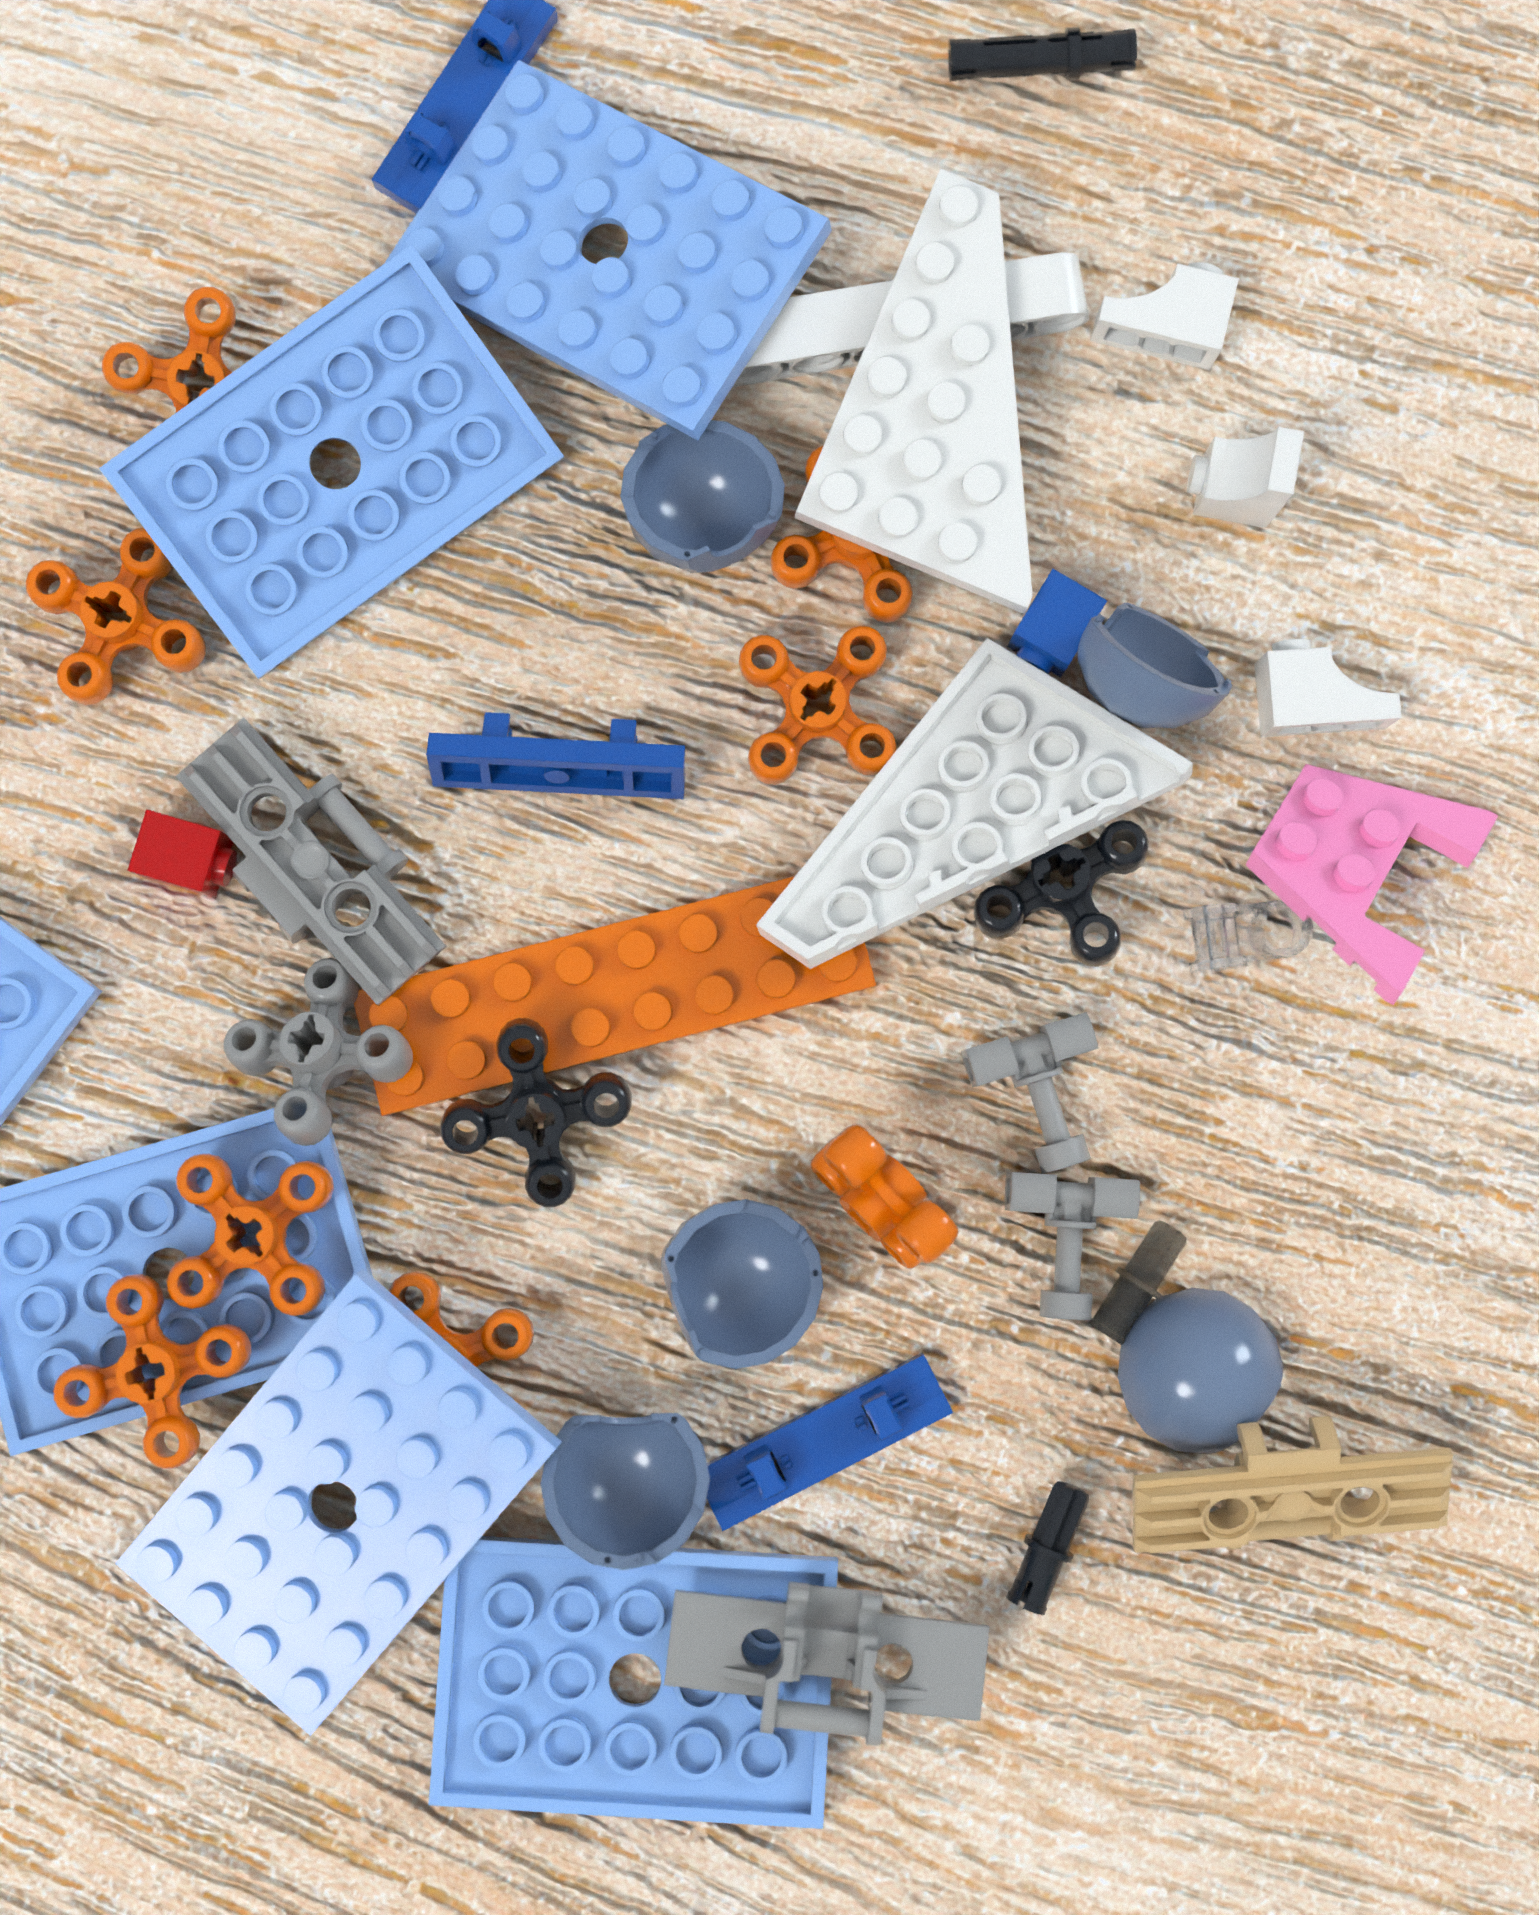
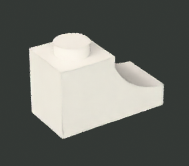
(1176, 322)
(1246, 477)
(1308, 694)

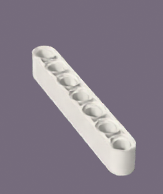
(833, 326)

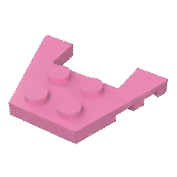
(1335, 849)

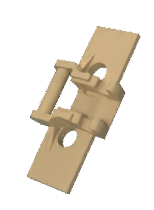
(1290, 1495)

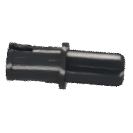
(1049, 1547)

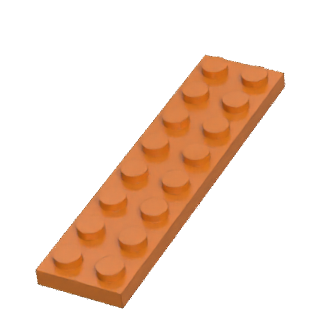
(602, 994)

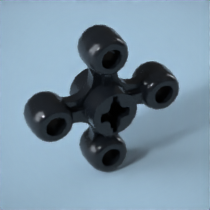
(1074, 903)
(561, 1107)

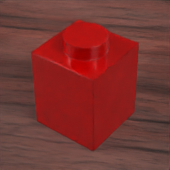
(183, 854)

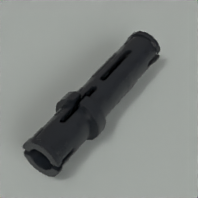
(1043, 54)

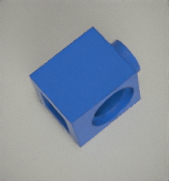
(1055, 623)

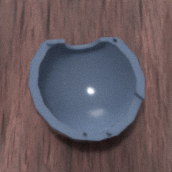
(703, 498)
(1148, 669)
(742, 1282)
(1198, 1369)
(625, 1487)

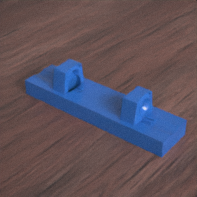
(461, 97)
(557, 765)
(825, 1440)

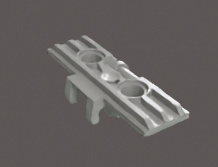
(295, 871)
(831, 1636)

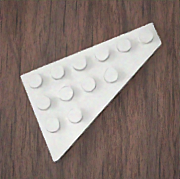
(929, 424)
(974, 790)

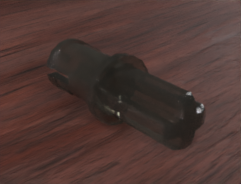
(1139, 1281)

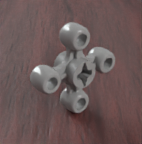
(317, 1052)

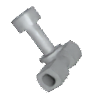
(1034, 1063)
(1070, 1209)

